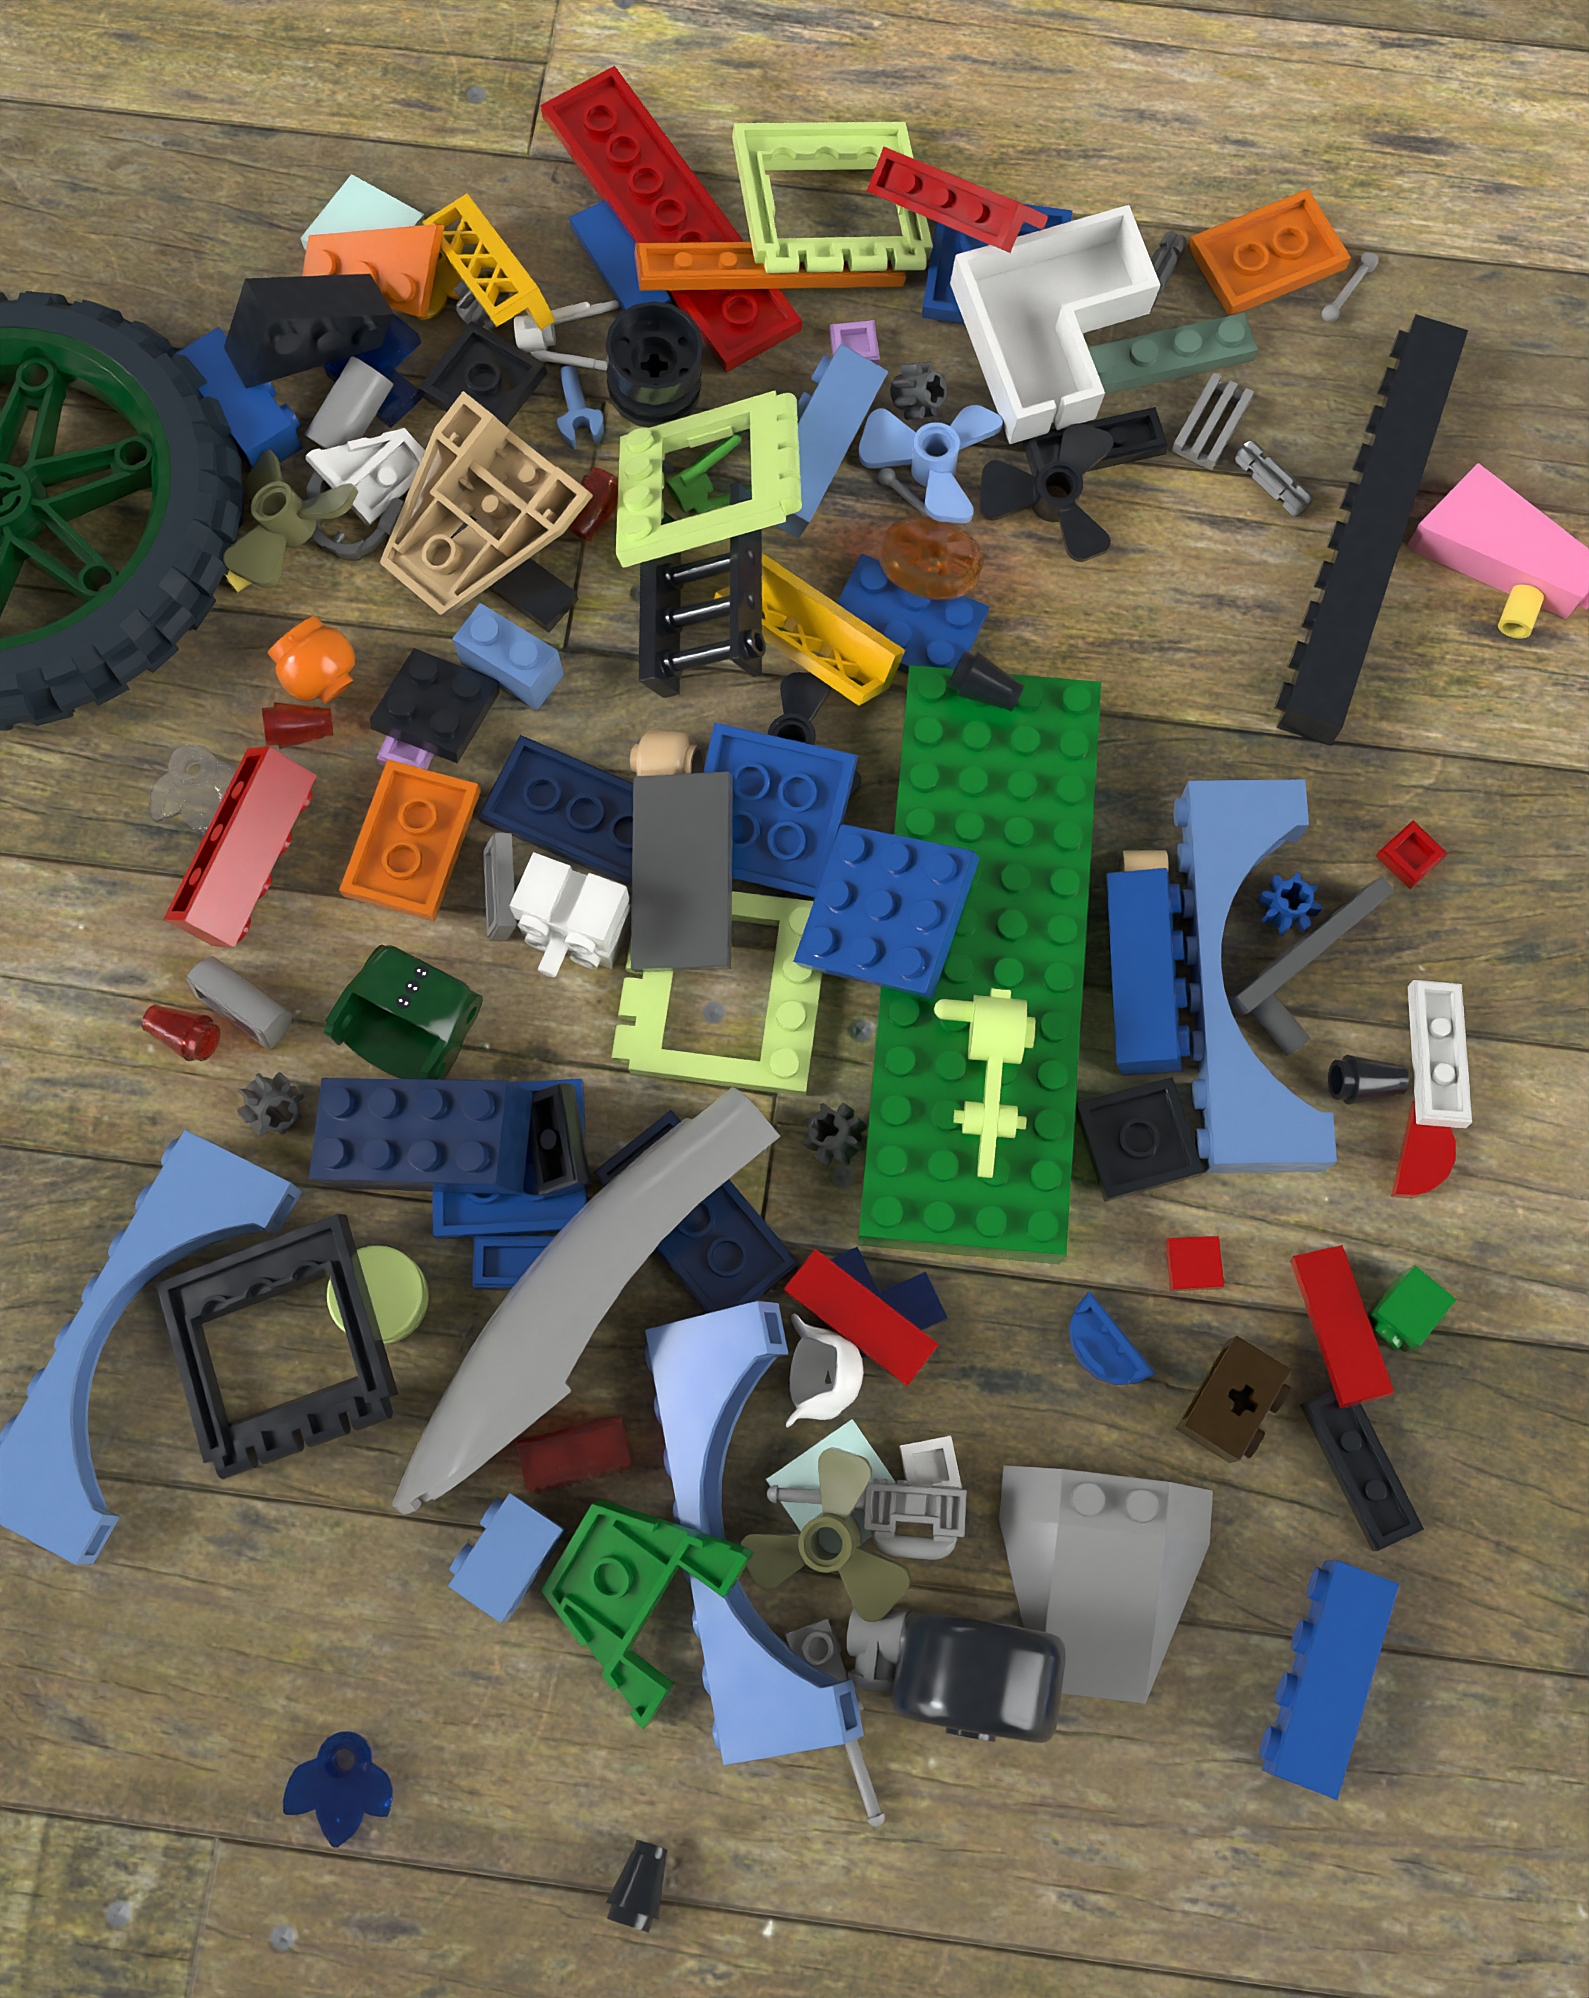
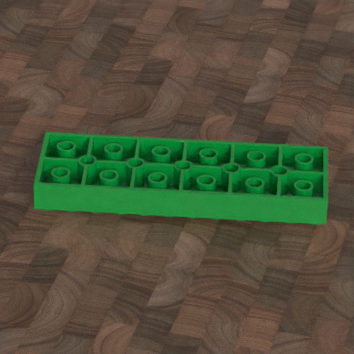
(1024, 802)

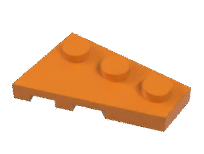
(397, 258)

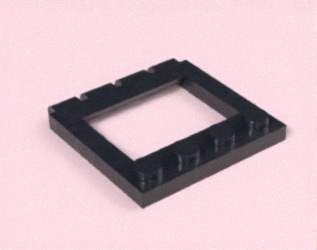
(255, 1276)

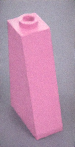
(1505, 543)

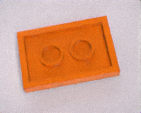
(1269, 252)
(410, 840)

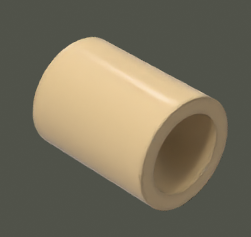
(1142, 860)

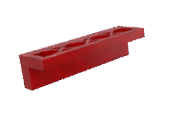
(951, 200)

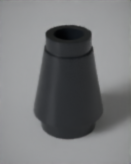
(984, 682)
(1365, 1079)
(639, 1887)

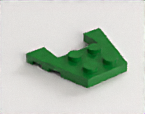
(614, 1581)

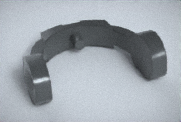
(354, 550)

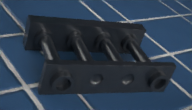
(663, 618)

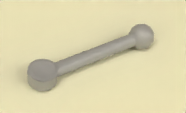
(1366, 264)
(887, 477)

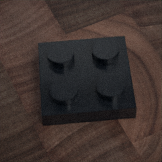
(486, 370)
(435, 705)
(1138, 1139)

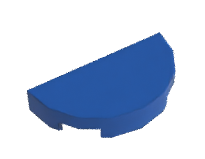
(1103, 1346)

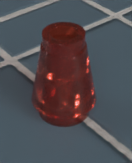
(600, 507)
(295, 724)
(182, 1031)

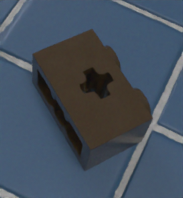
(1209, 1415)

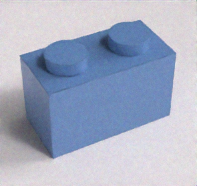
(509, 655)
(506, 1556)

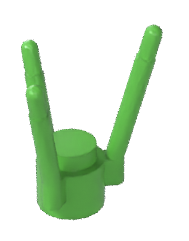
(692, 485)

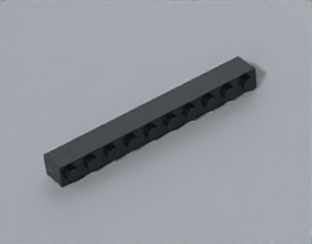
(1372, 530)

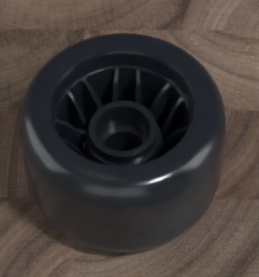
(979, 1677)

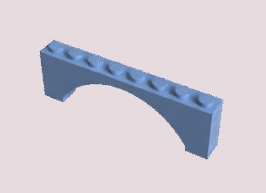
(1245, 1112)
(45, 1450)
(760, 1689)

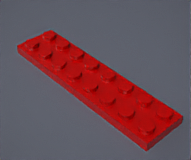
(664, 202)

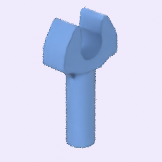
(578, 413)

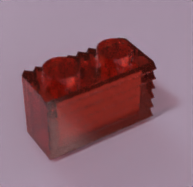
(576, 1454)

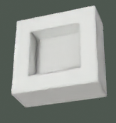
(930, 1463)

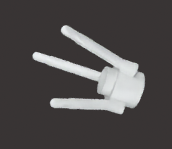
(536, 342)

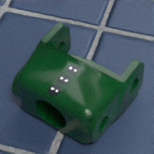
(404, 1015)

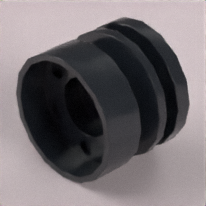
(650, 343)

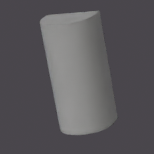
(349, 405)
(239, 1001)

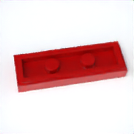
(861, 1317)
(1341, 1326)

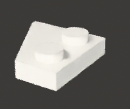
(376, 466)

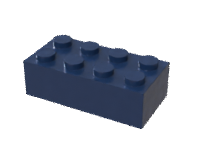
(421, 1135)

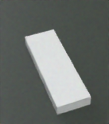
(1439, 1054)

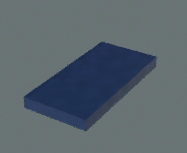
(564, 808)
(721, 1246)

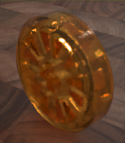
(931, 558)

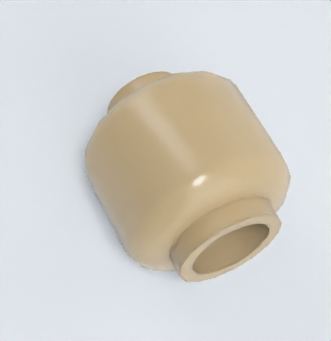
(667, 754)

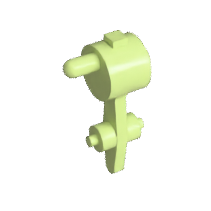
(998, 1036)

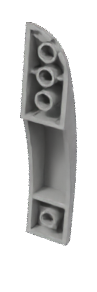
(550, 1313)

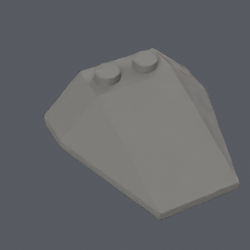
(1103, 1569)

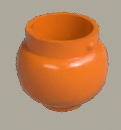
(313, 661)

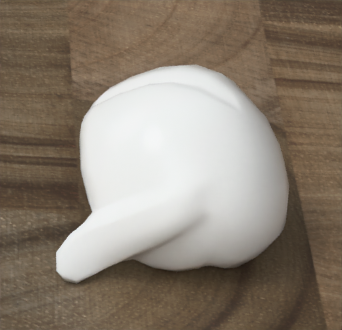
(816, 1354)

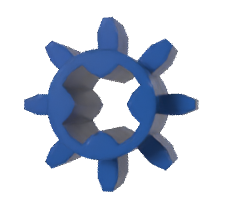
(1301, 900)

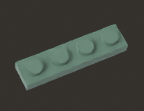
(1174, 353)

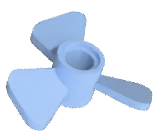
(892, 443)

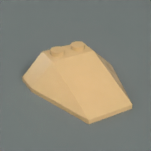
(484, 473)

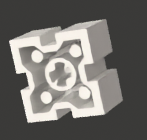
(572, 913)

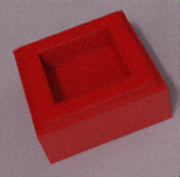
(1411, 854)
(1194, 1263)

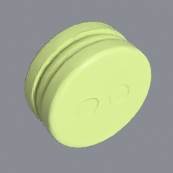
(396, 1292)

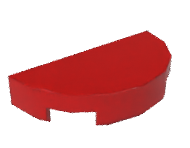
(1424, 1158)

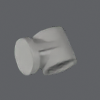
(875, 1649)

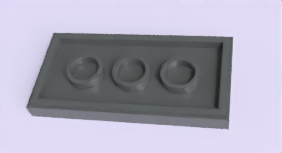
(682, 872)

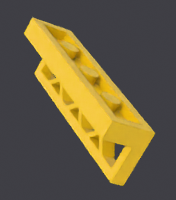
(490, 253)
(825, 628)

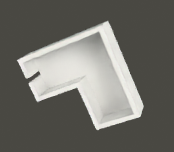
(1035, 304)

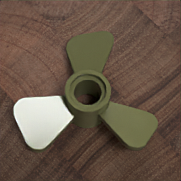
(283, 521)
(870, 1579)

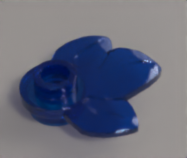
(339, 1794)

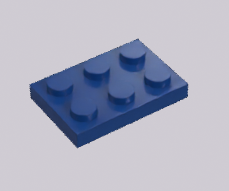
(927, 629)

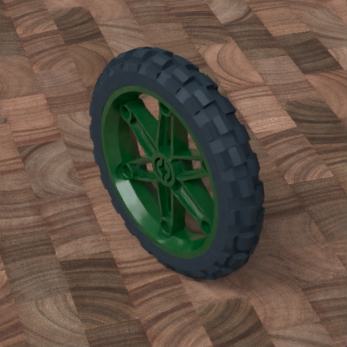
(191, 517)

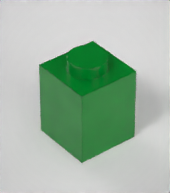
(1409, 1310)

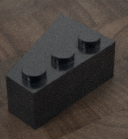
(304, 324)

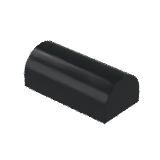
(558, 1142)

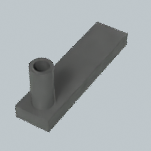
(1258, 994)

